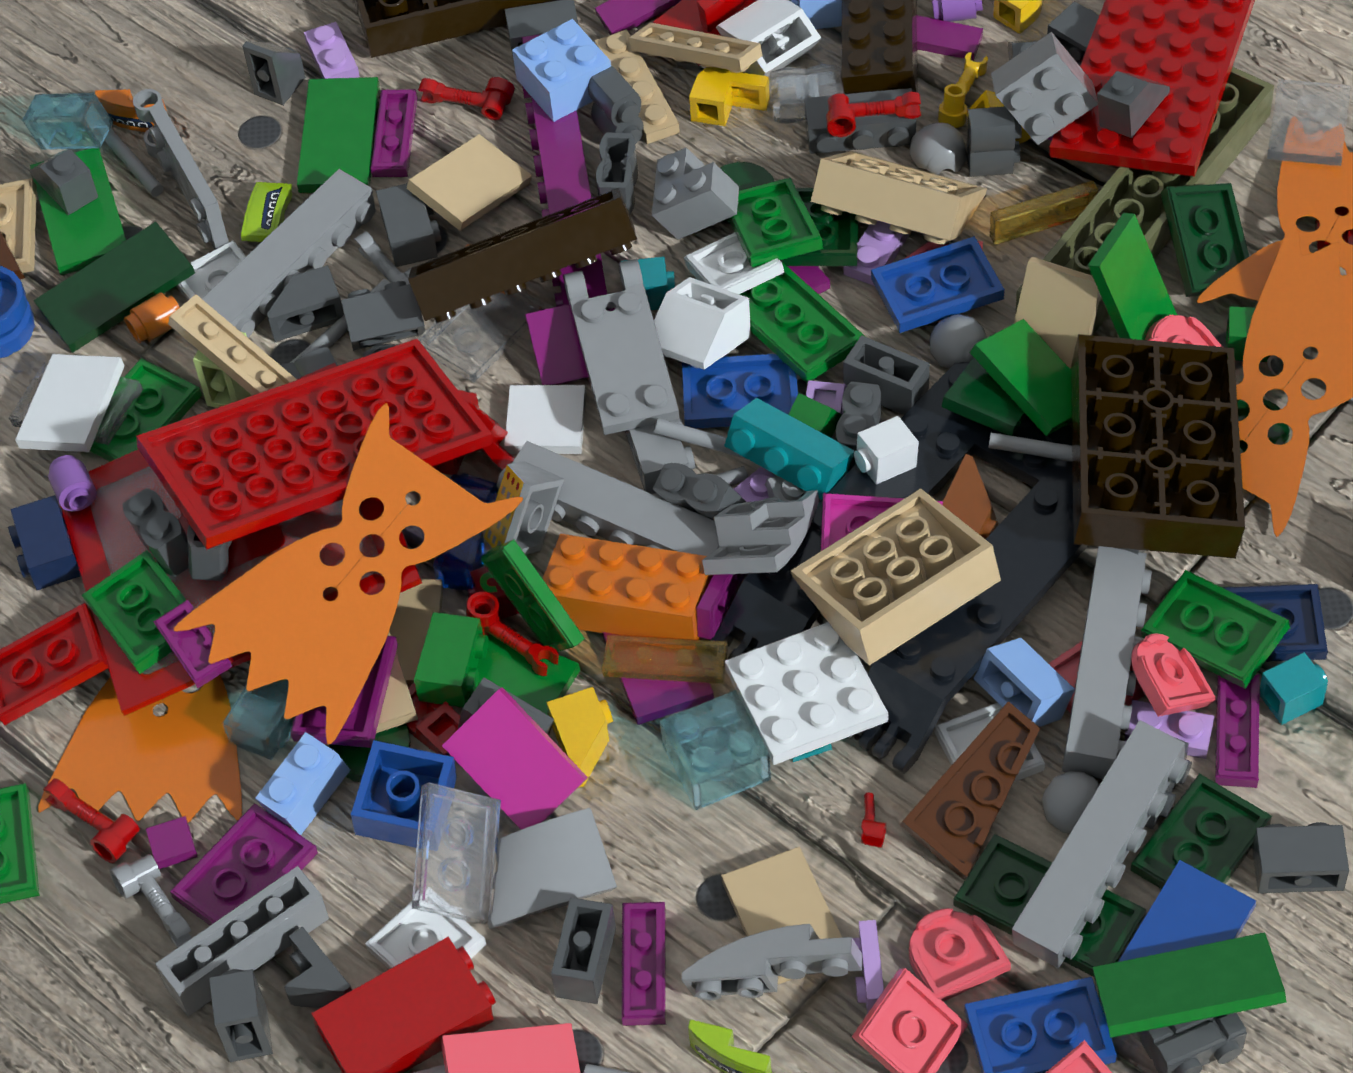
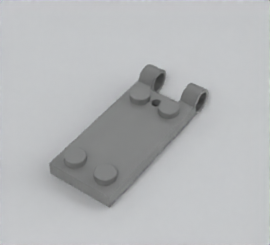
(176, 158)
(622, 352)

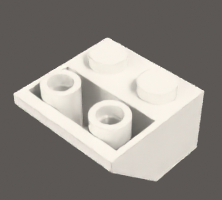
(778, 27)
(701, 322)

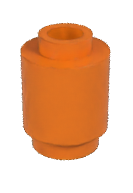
(151, 317)

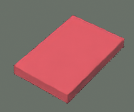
(512, 1051)

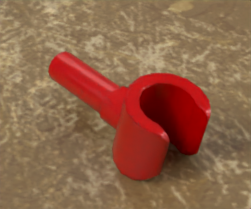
(872, 831)

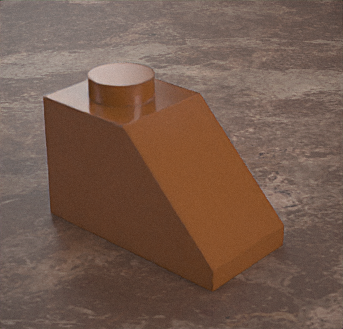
(969, 499)

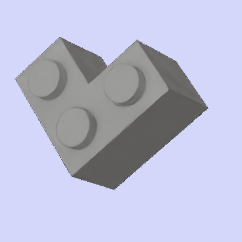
(691, 194)

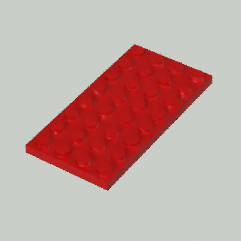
(1172, 43)
(300, 441)

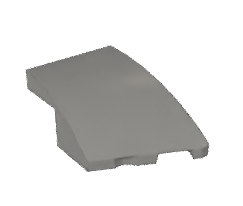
(760, 534)
(547, 866)

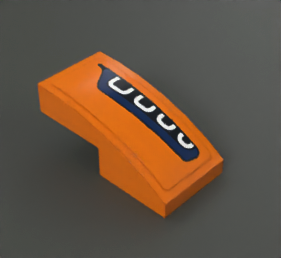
(121, 109)

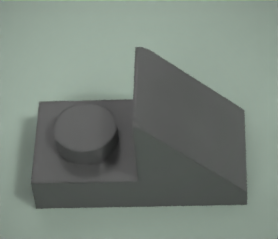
(318, 978)

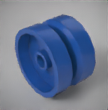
(15, 314)

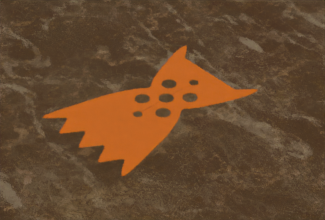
(1301, 192)
(1299, 308)
(333, 644)
(154, 755)

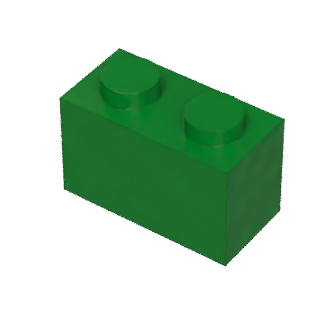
(450, 659)

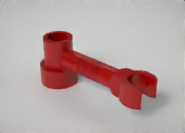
(492, 100)
(842, 113)
(486, 608)
(112, 835)

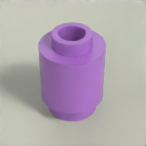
(956, 9)
(71, 483)

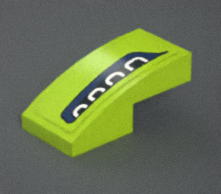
(265, 210)
(717, 1047)

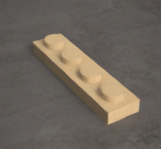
(696, 47)
(655, 111)
(228, 347)

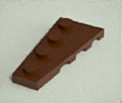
(967, 798)

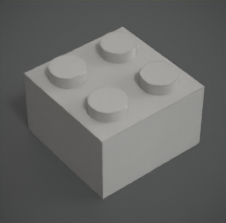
(1044, 88)

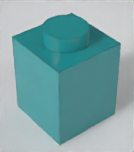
(656, 280)
(1293, 688)

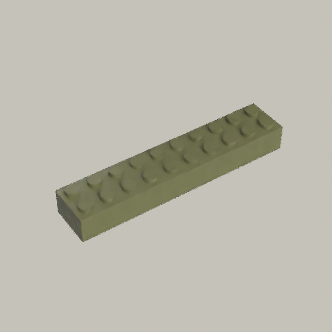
(1138, 191)

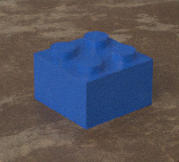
(391, 791)

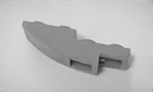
(756, 961)

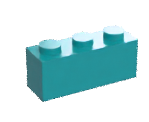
(788, 447)

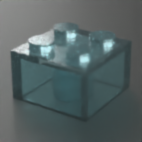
(715, 750)

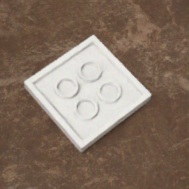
(805, 692)

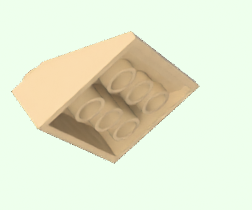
(895, 195)
(898, 575)

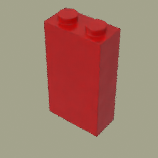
(405, 1012)

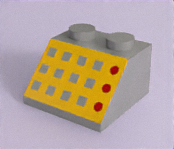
(533, 515)

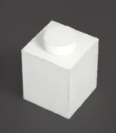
(886, 450)

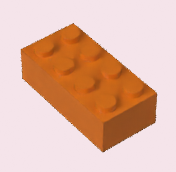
(627, 587)

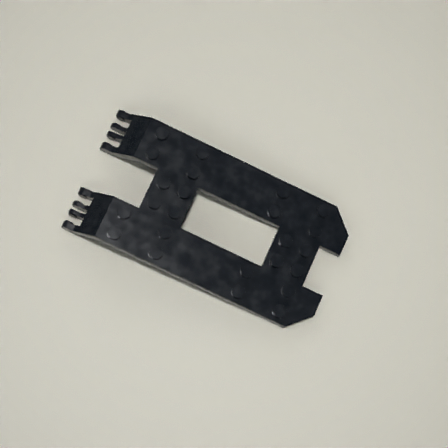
(928, 670)

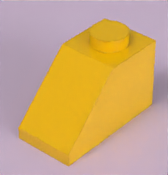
(581, 727)

